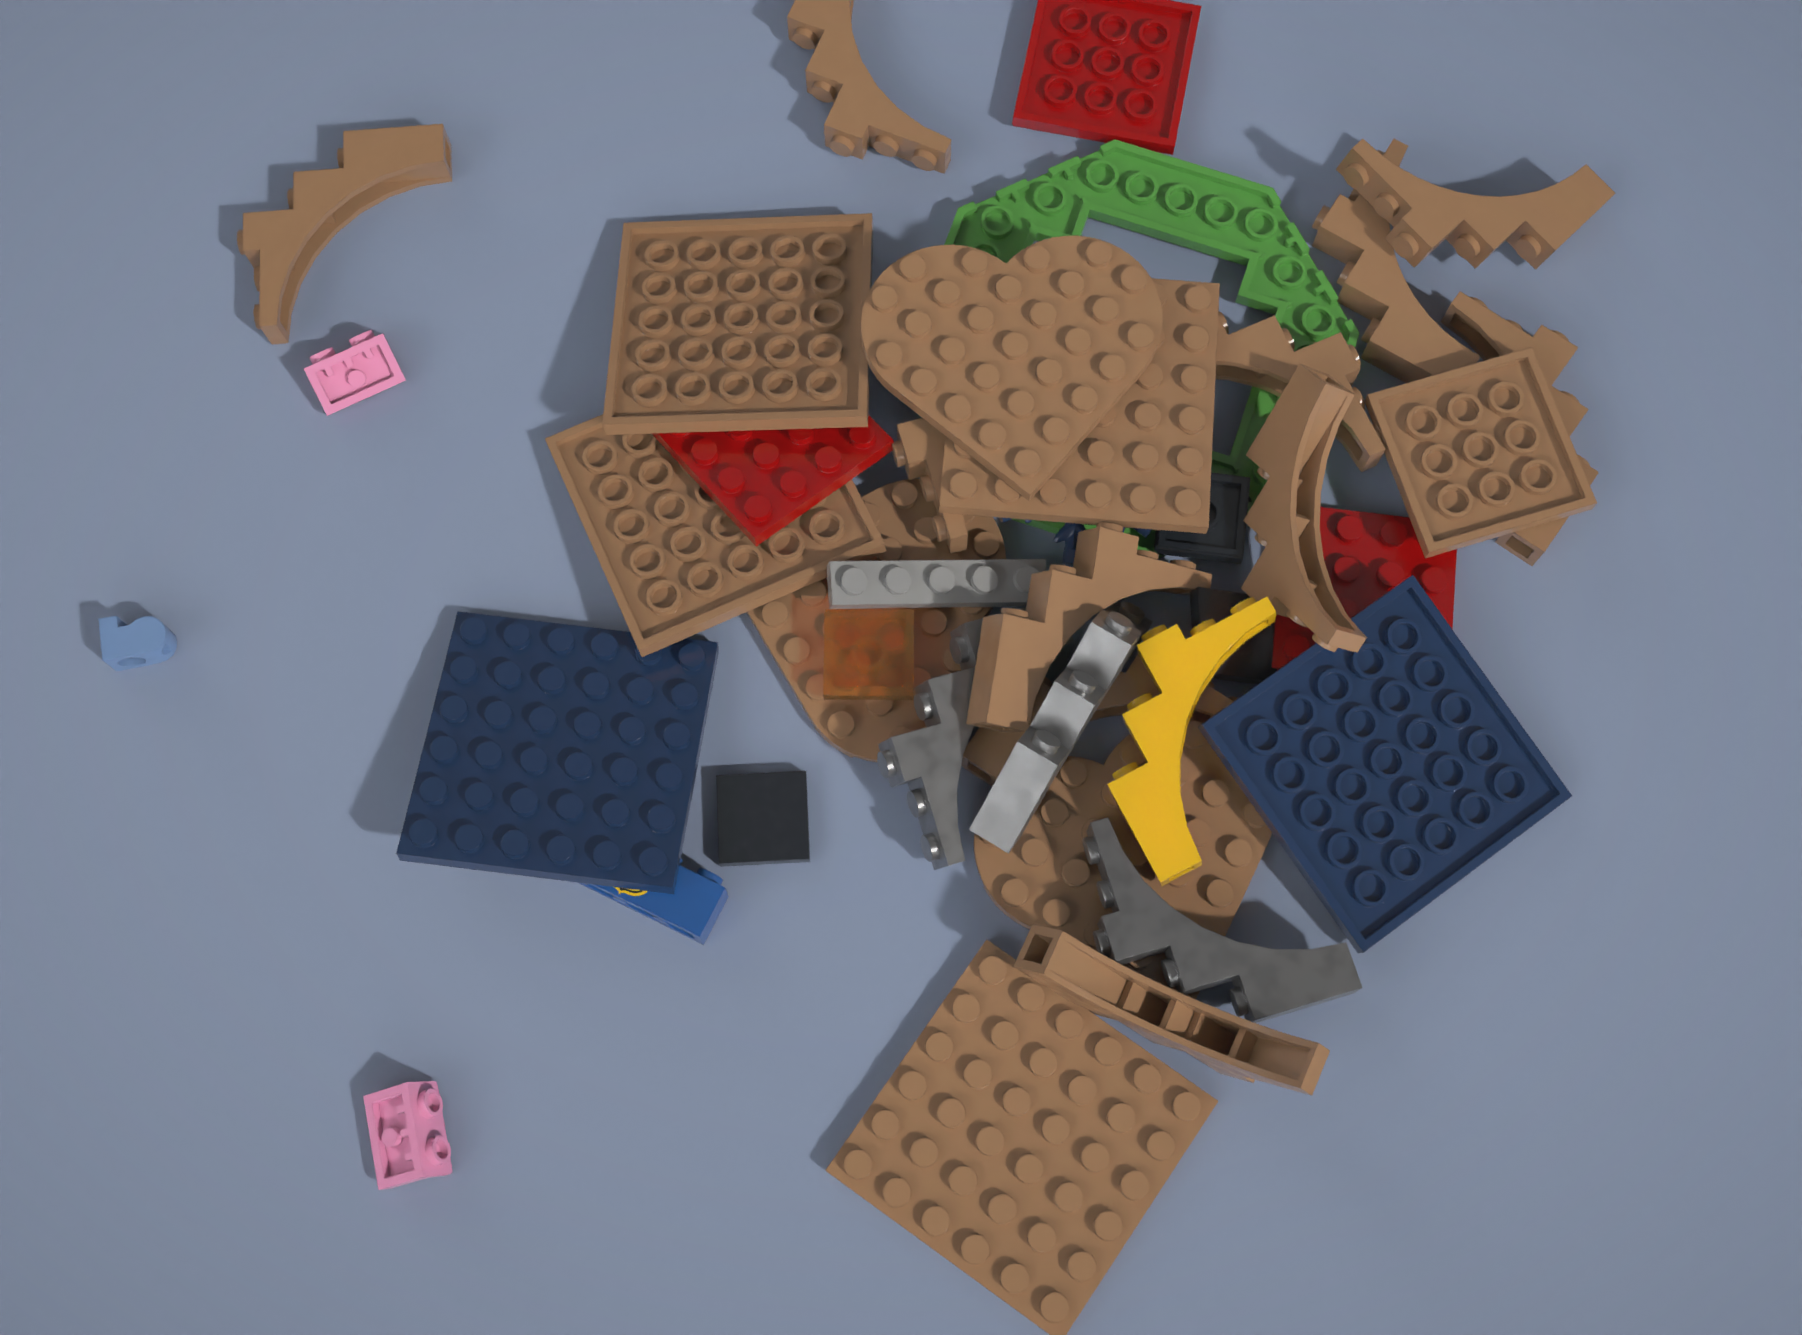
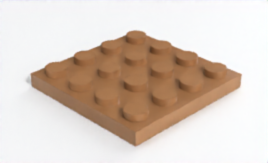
(1480, 452)

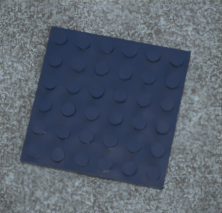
(560, 754)
(1385, 765)

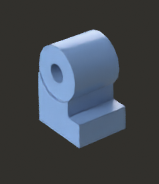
(137, 644)

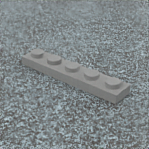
(930, 583)

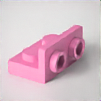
(353, 373)
(407, 1134)

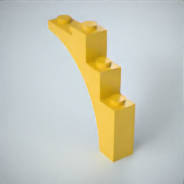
(1181, 671)

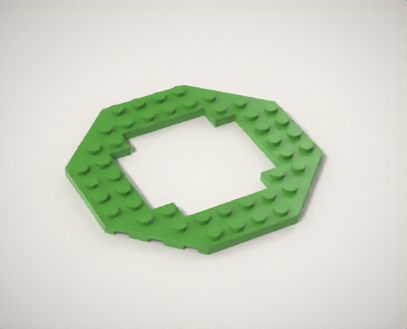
(1183, 207)

